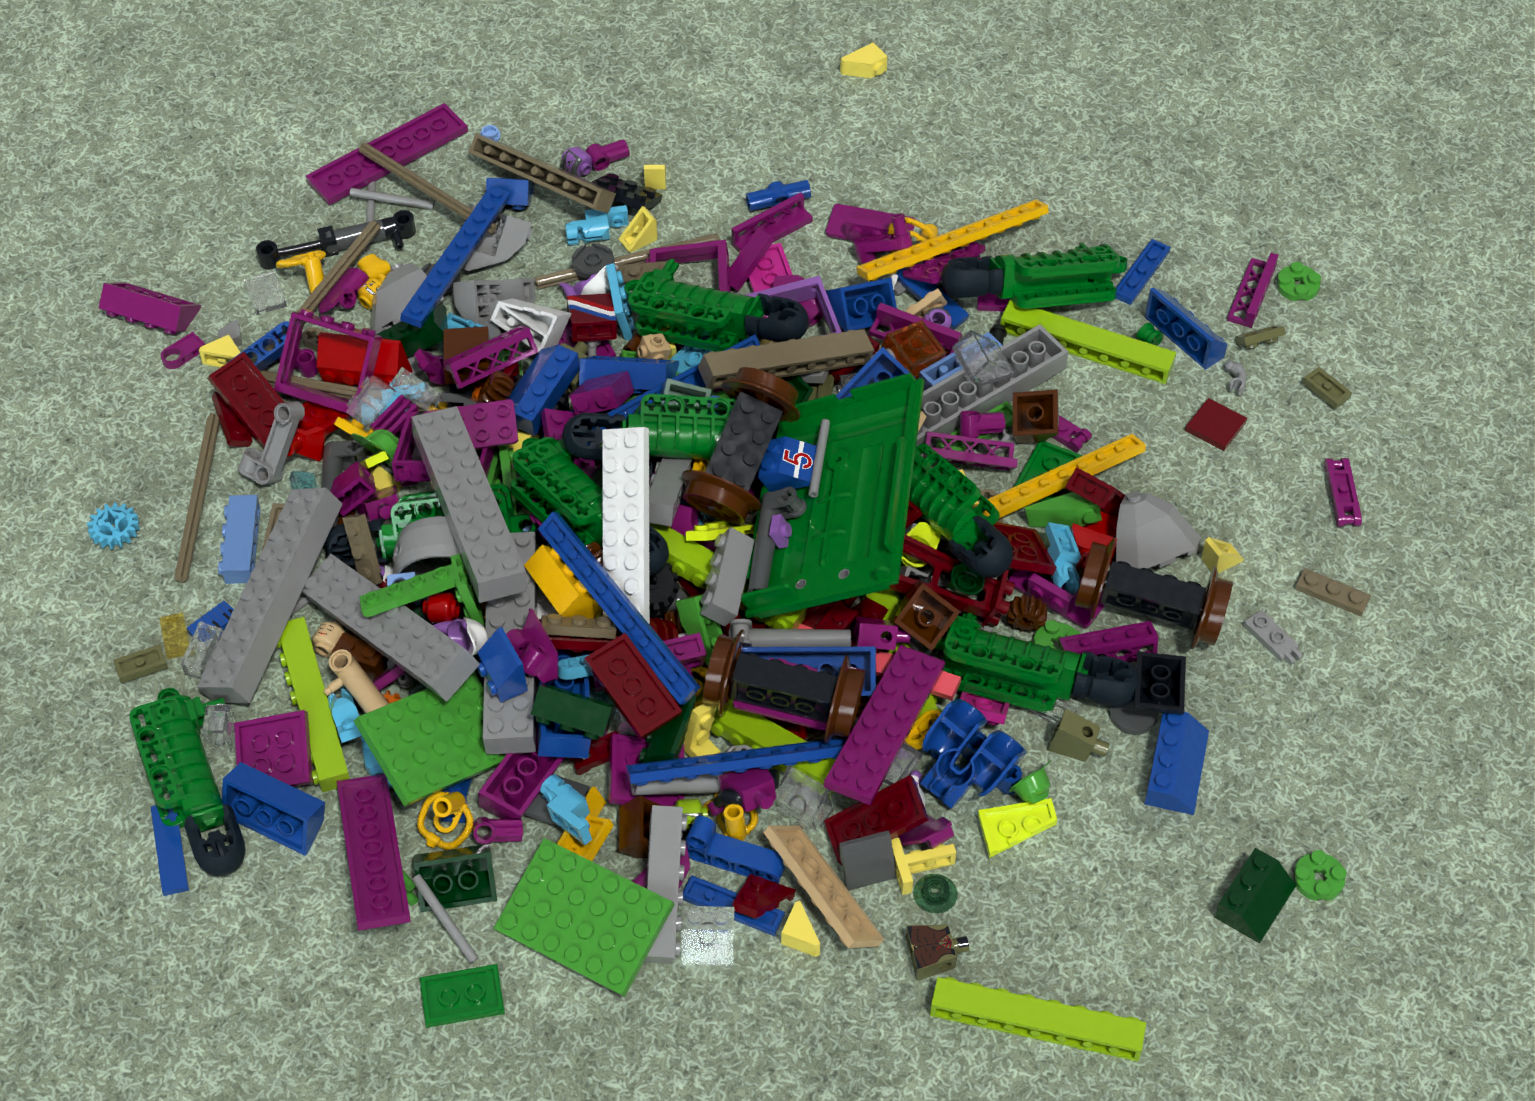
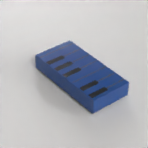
(217, 617)

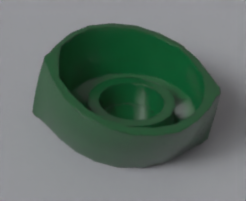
(964, 581)

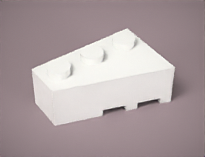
(544, 322)

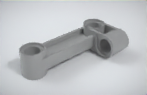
(268, 466)

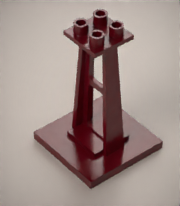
(995, 589)

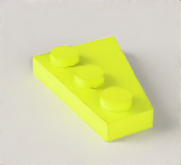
(713, 529)
(1015, 823)

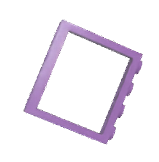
(803, 291)

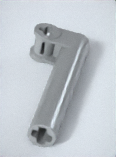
(789, 637)
(700, 785)

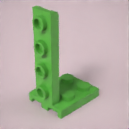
(423, 586)

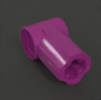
(605, 154)
(306, 363)
(976, 423)
(500, 830)

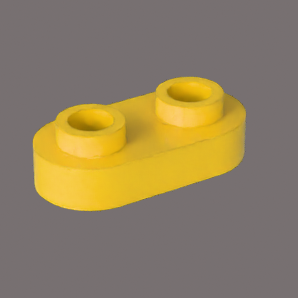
(920, 728)

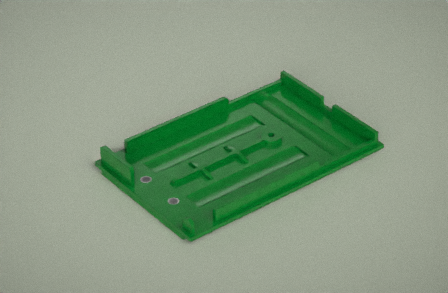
(856, 525)

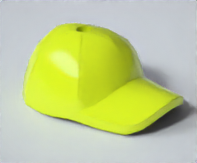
(926, 534)

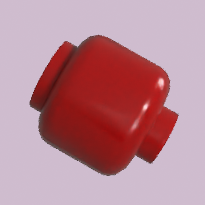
(441, 607)

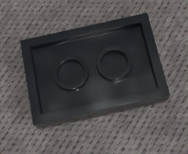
(629, 192)

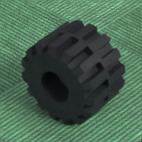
(662, 591)

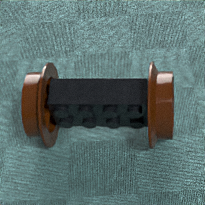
(738, 451)
(1154, 594)
(783, 686)

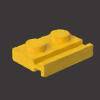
(352, 427)

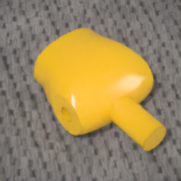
(374, 266)

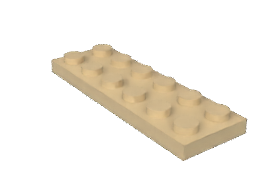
(823, 887)

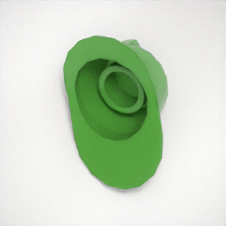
(379, 441)
(1034, 786)

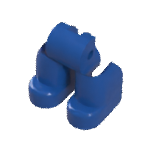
(987, 767)

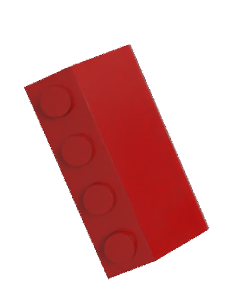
(343, 356)

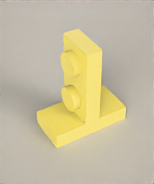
(698, 731)
(919, 861)

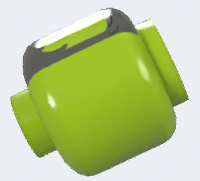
(691, 809)

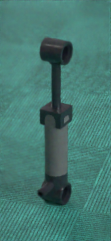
(331, 241)

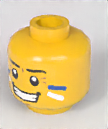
(367, 291)

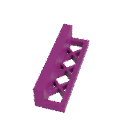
(779, 227)
(1257, 294)
(898, 319)
(488, 348)
(971, 458)
(1113, 640)
(688, 650)

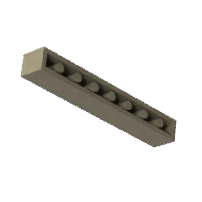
(542, 173)
(789, 357)

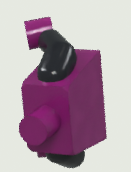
(748, 789)

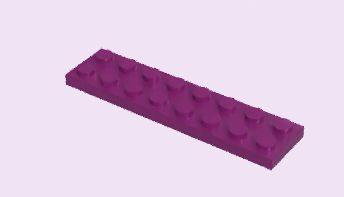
(401, 144)
(884, 725)
(373, 852)

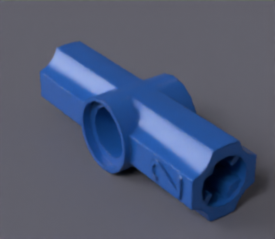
(776, 193)

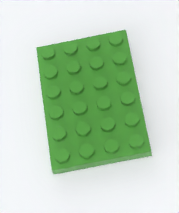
(429, 741)
(584, 916)

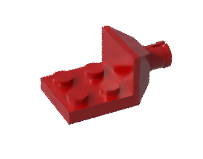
(313, 428)
(1099, 532)

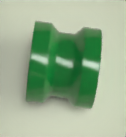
(1149, 334)

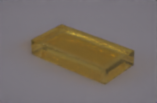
(174, 635)

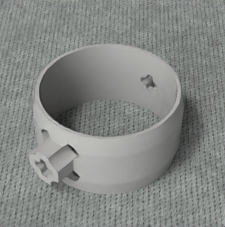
(423, 540)

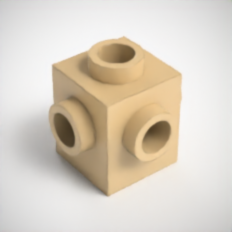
(654, 347)

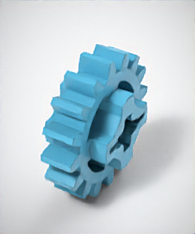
(104, 533)

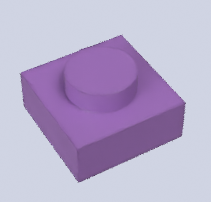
(780, 531)

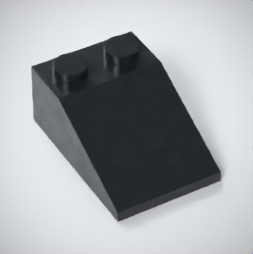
(1160, 682)

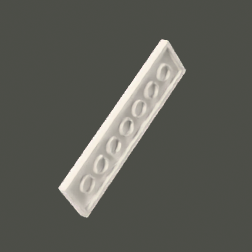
(627, 513)

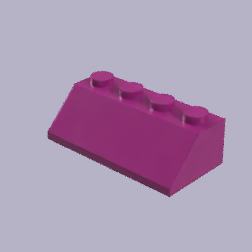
(147, 306)
(516, 783)

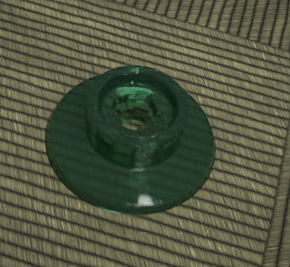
(934, 901)

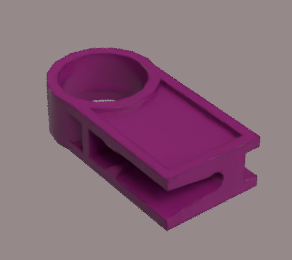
(186, 348)

